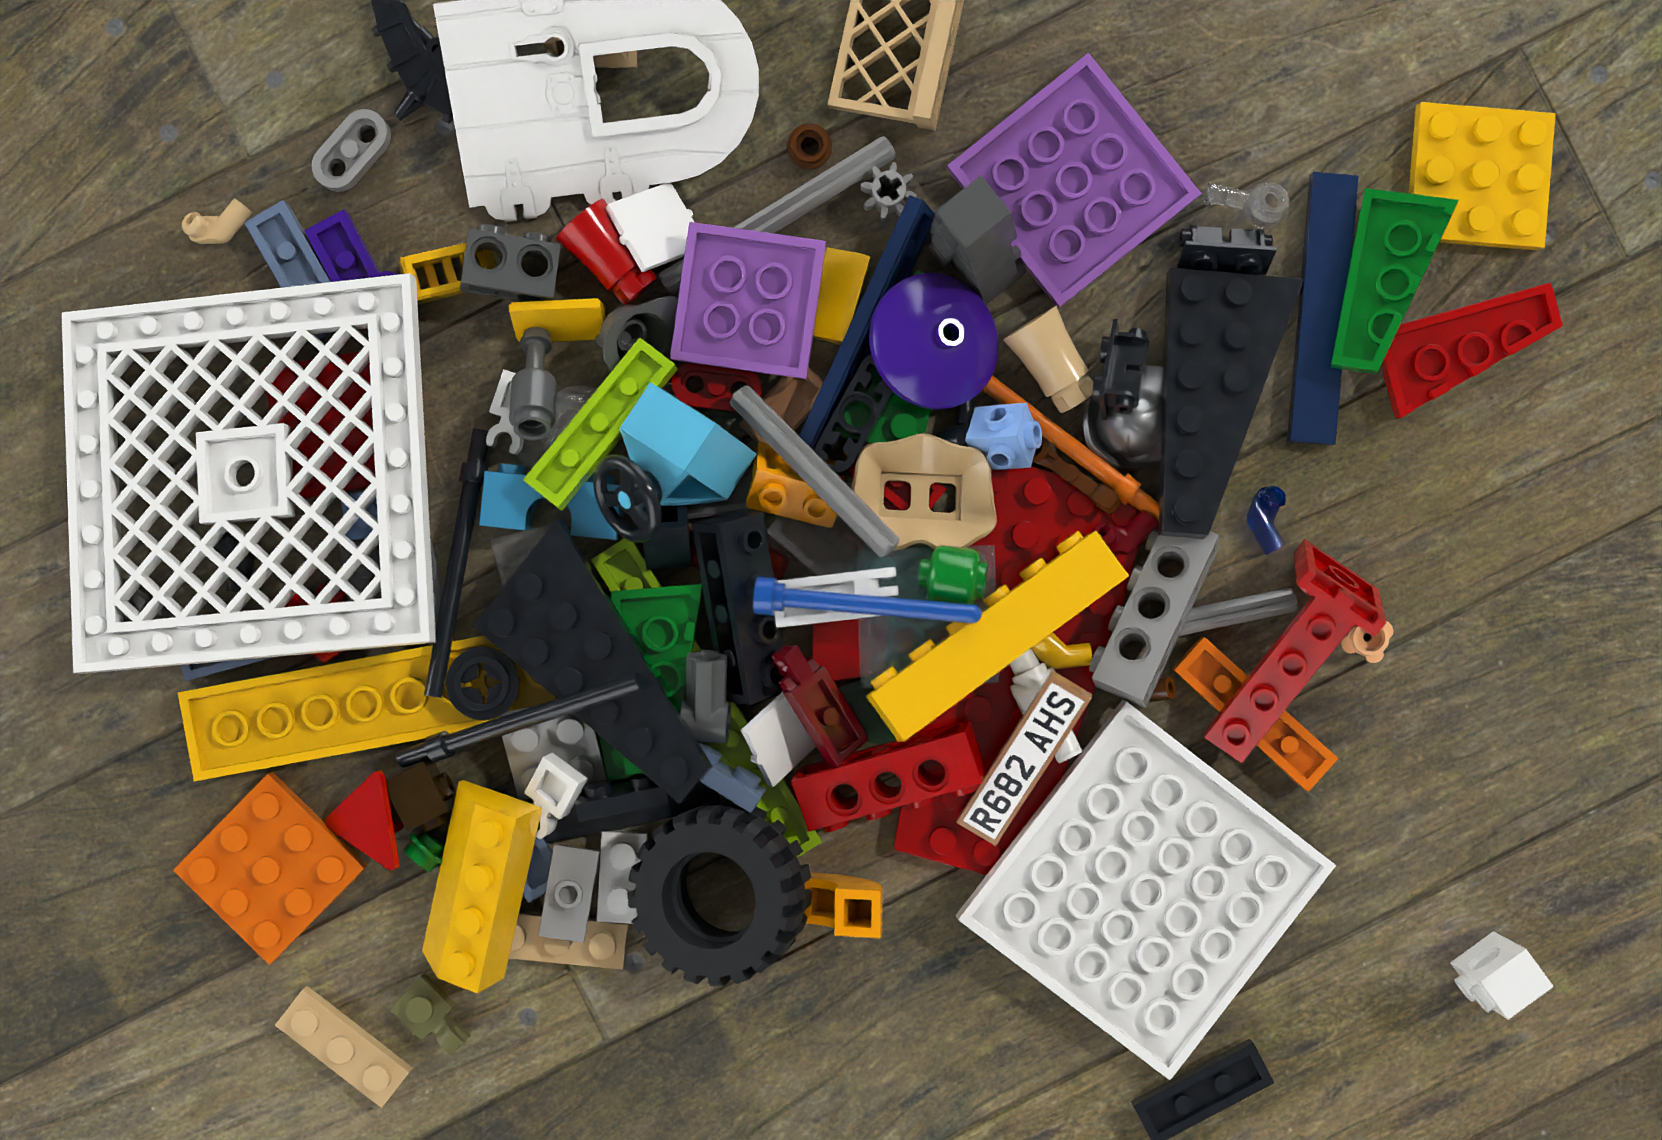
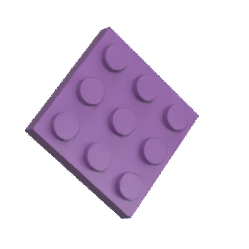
(748, 300)

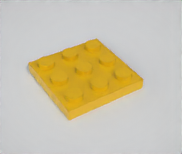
(1490, 163)

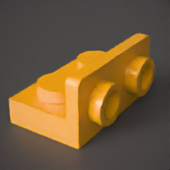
(783, 492)

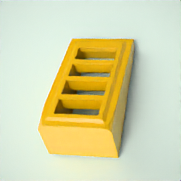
(444, 255)

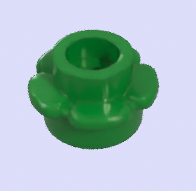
(425, 850)

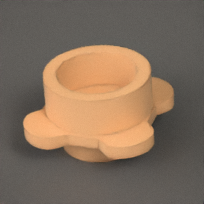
(1373, 648)

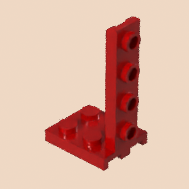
(1335, 606)

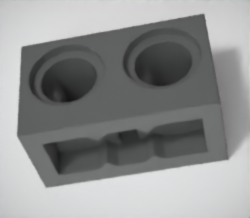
(508, 278)

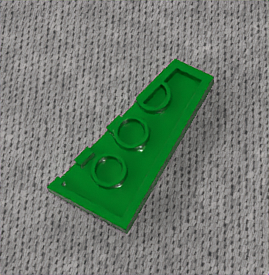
(1387, 264)
(664, 628)

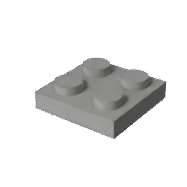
(565, 737)

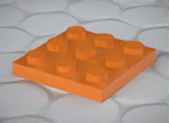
(270, 868)

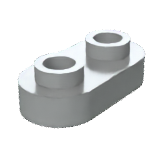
(347, 147)

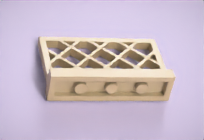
(930, 67)

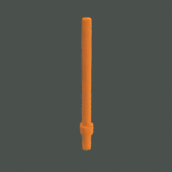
(1125, 487)

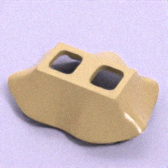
(922, 462)

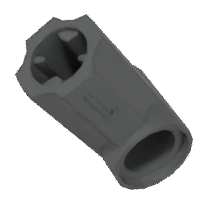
(705, 699)

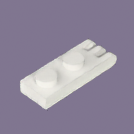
(856, 582)

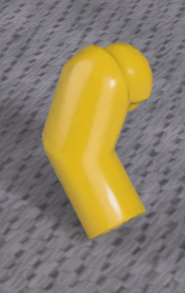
(1059, 656)

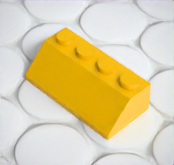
(480, 886)

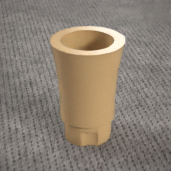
(1052, 359)

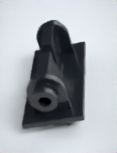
(1244, 253)
(1116, 386)

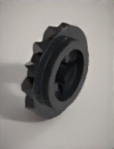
(469, 699)

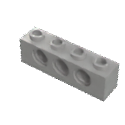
(1138, 678)

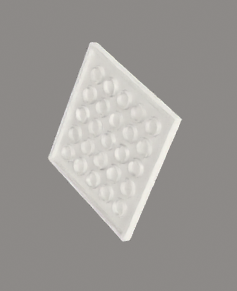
(1145, 890)

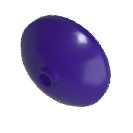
(911, 345)

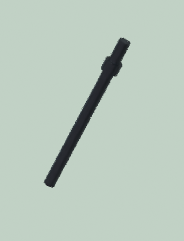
(472, 478)
(444, 744)

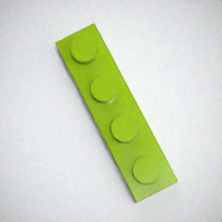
(597, 425)

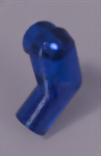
(1262, 517)

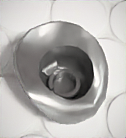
(1131, 439)

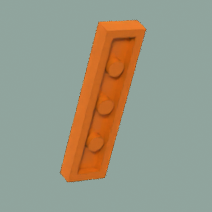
(1285, 743)

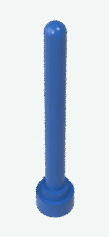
(774, 596)

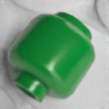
(953, 575)

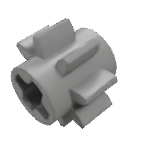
(890, 179)

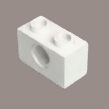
(1500, 975)

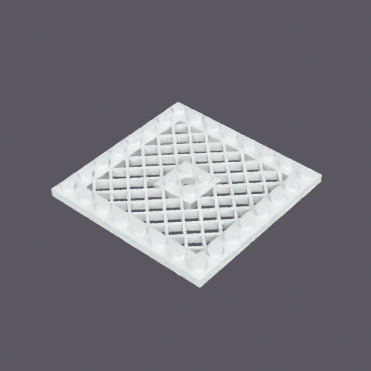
(95, 463)

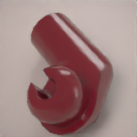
(1125, 539)

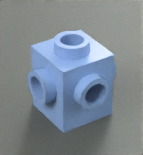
(1005, 435)

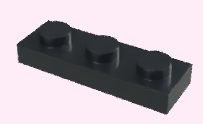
(1202, 1091)

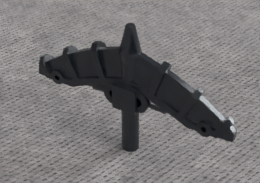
(415, 57)

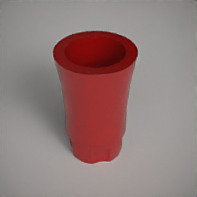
(597, 245)

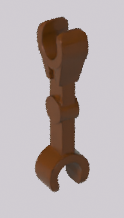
(1098, 493)

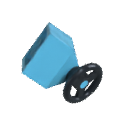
(672, 461)

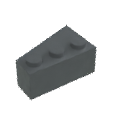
(975, 238)

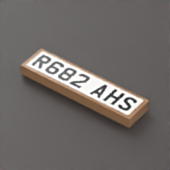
(1024, 757)

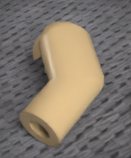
(216, 228)

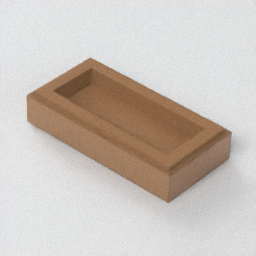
(791, 400)

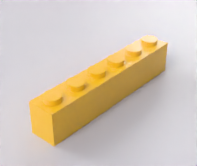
(1006, 630)

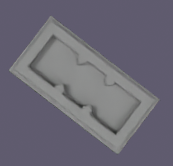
(569, 893)

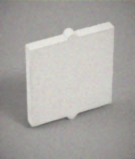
(652, 225)
(777, 740)

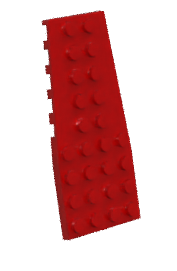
(1032, 518)

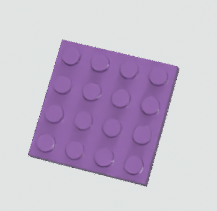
(1077, 179)

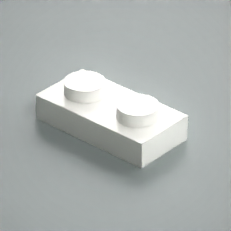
(617, 856)

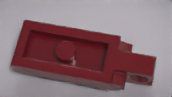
(819, 705)

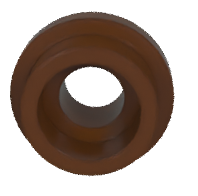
(805, 133)

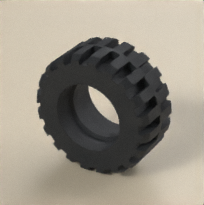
(676, 927)

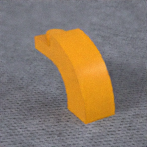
(846, 904)

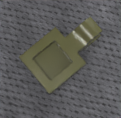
(426, 1010)

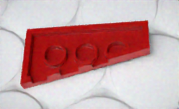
(1461, 343)

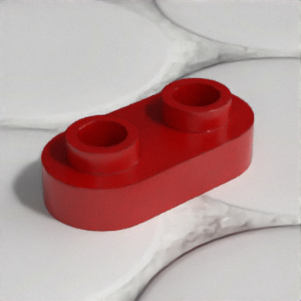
(717, 385)

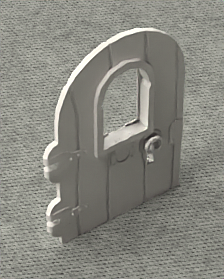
(536, 121)

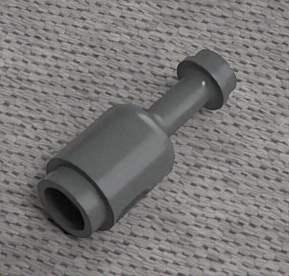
(533, 389)

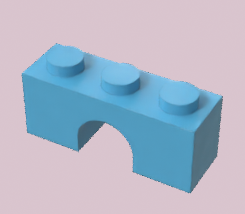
(512, 503)

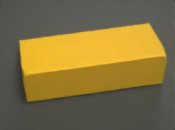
(839, 293)
(561, 318)

